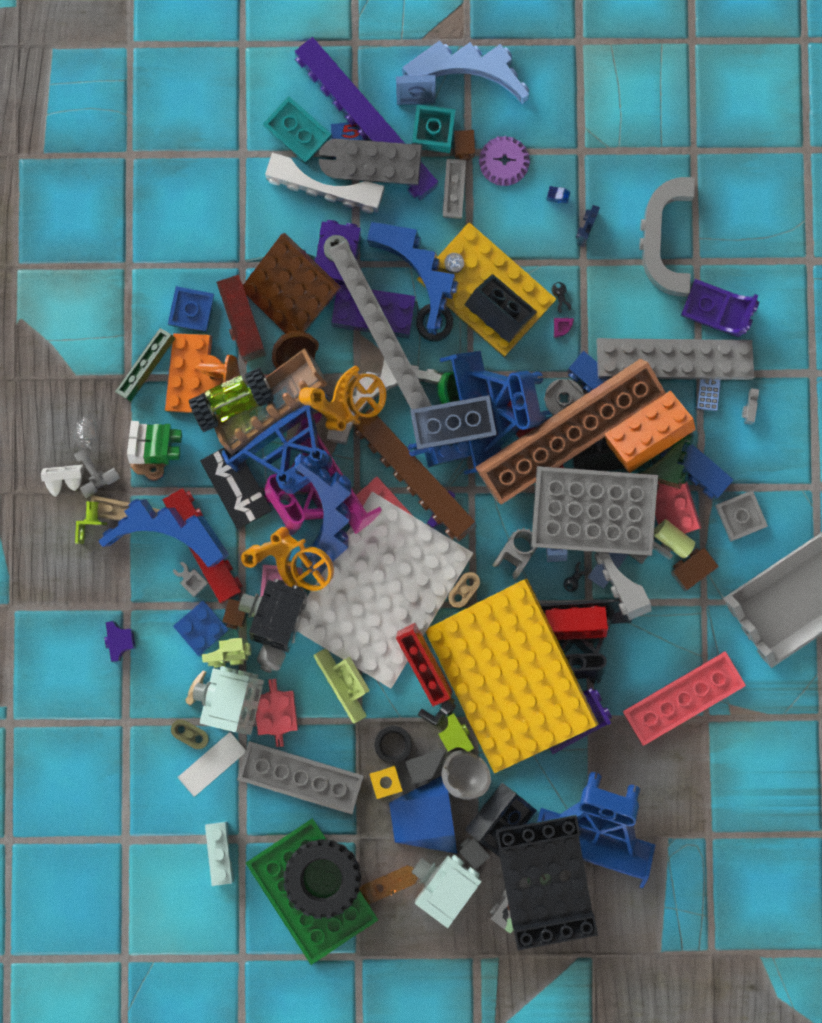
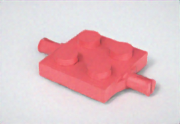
(276, 713)

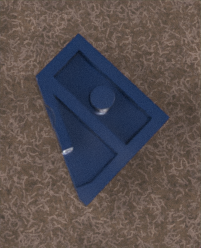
(589, 217)

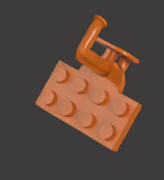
(194, 369)

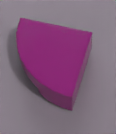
(562, 326)

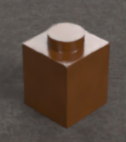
(464, 144)
(233, 616)

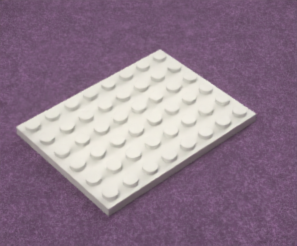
(380, 584)

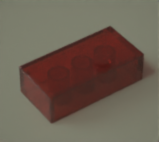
(241, 318)

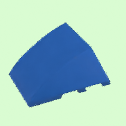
(424, 818)

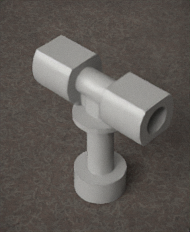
(97, 478)

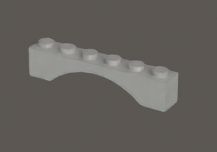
(631, 595)

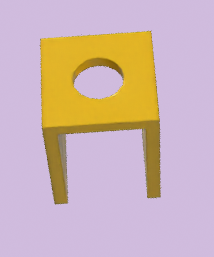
(381, 792)

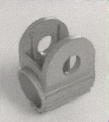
(515, 556)

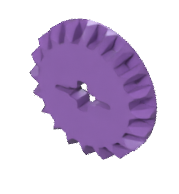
(504, 174)

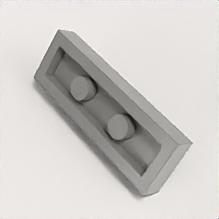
(454, 188)

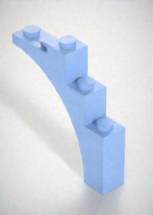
(468, 60)

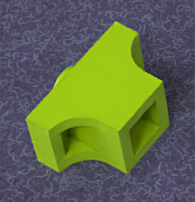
(455, 735)

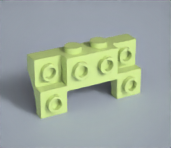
(231, 651)

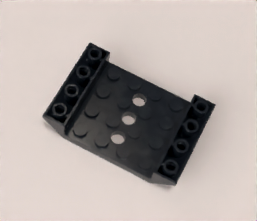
(551, 910)

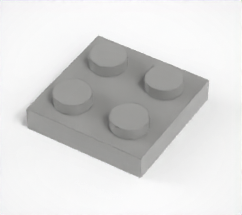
(741, 515)

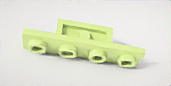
(345, 682)

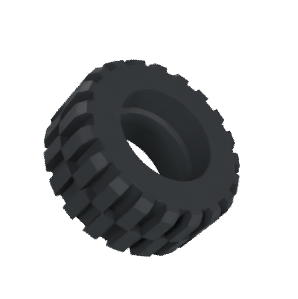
(314, 905)

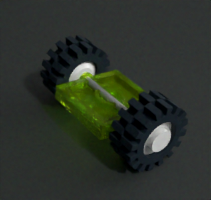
(231, 399)

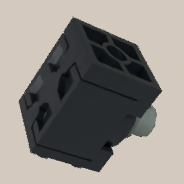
(275, 614)

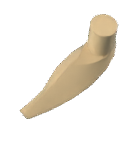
(189, 700)

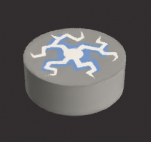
(454, 263)

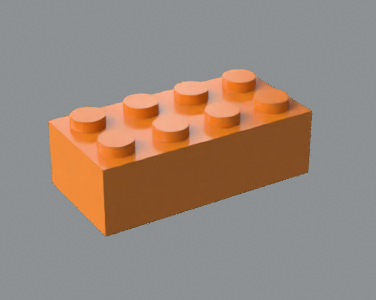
(650, 431)

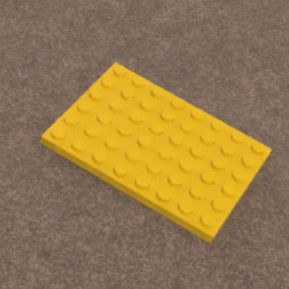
(511, 676)

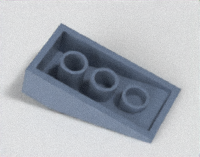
(453, 422)

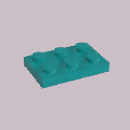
(297, 130)

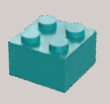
(434, 128)

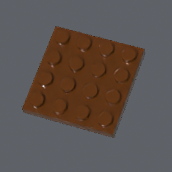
(290, 286)

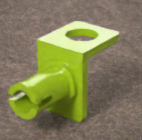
(91, 519)

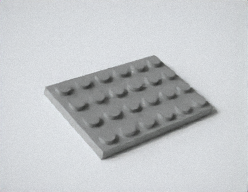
(594, 511)

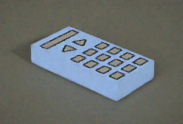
(708, 394)

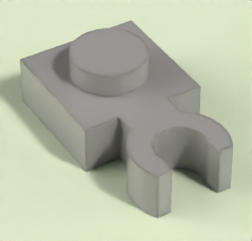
(749, 410)
(192, 581)

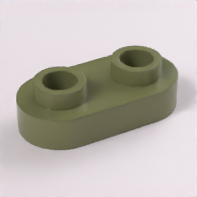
(190, 734)

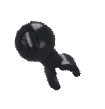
(560, 294)
(572, 581)

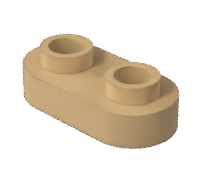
(464, 590)

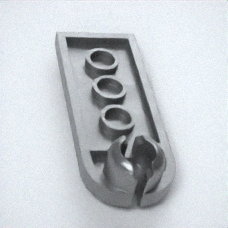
(371, 161)

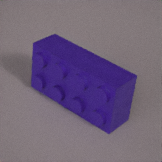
(395, 306)

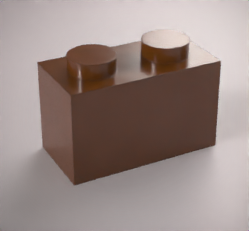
(693, 569)

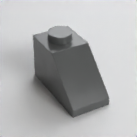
(424, 766)

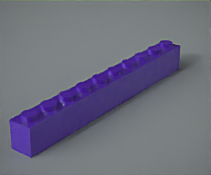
(355, 106)

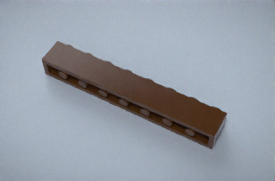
(416, 476)

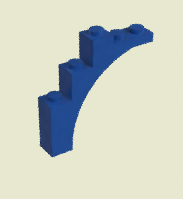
(403, 243)
(332, 493)
(194, 533)

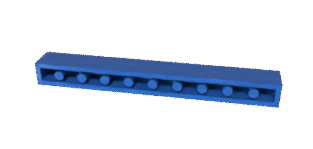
(698, 466)

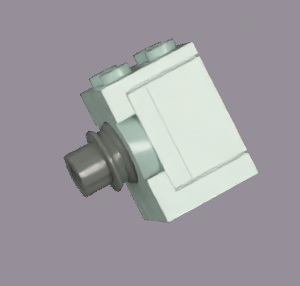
(229, 699)
(445, 887)

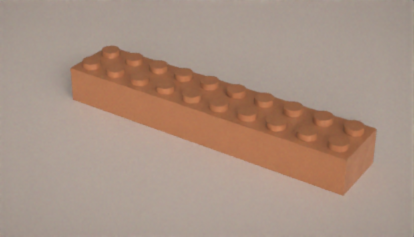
(570, 430)

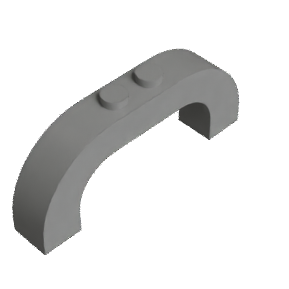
(664, 279)

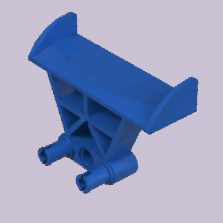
(518, 387)
(288, 479)
(608, 830)

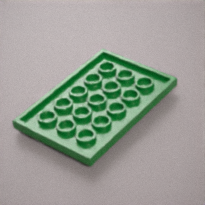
(321, 880)

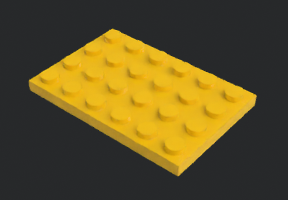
(481, 261)

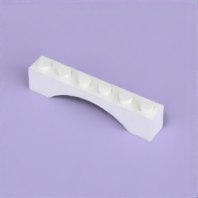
(363, 195)

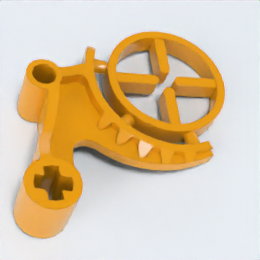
(338, 410)
(281, 548)

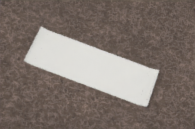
(212, 764)

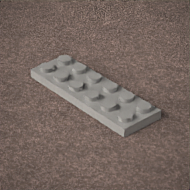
(300, 777)

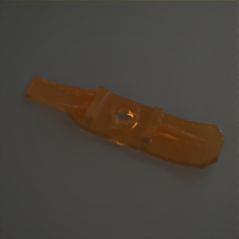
(391, 883)

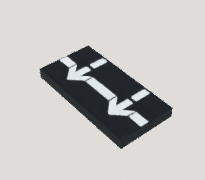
(236, 489)

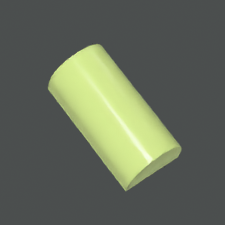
(674, 539)

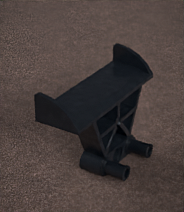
(592, 662)

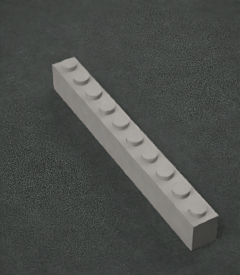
(378, 326)

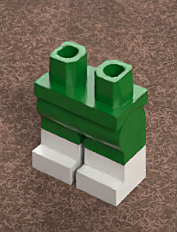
(153, 443)

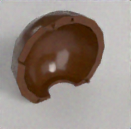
(291, 344)

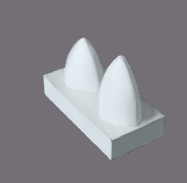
(54, 476)

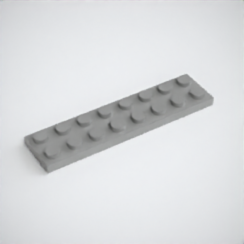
(678, 358)

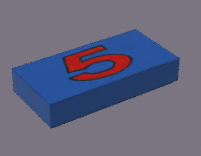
(345, 131)

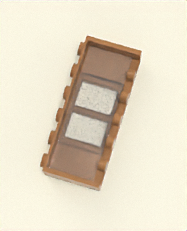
(286, 384)

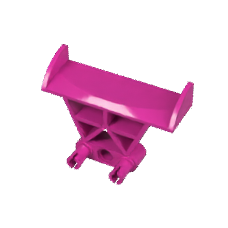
(294, 515)

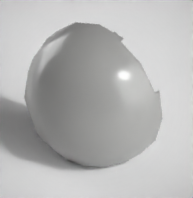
(466, 775)

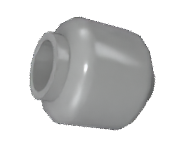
(270, 658)

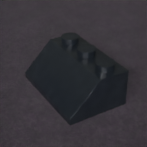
(500, 308)
(597, 458)
(500, 811)

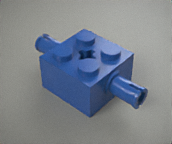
(442, 454)

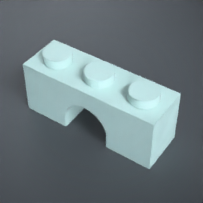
(218, 853)

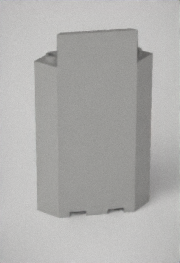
(782, 603)

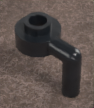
(447, 708)

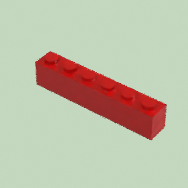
(219, 576)

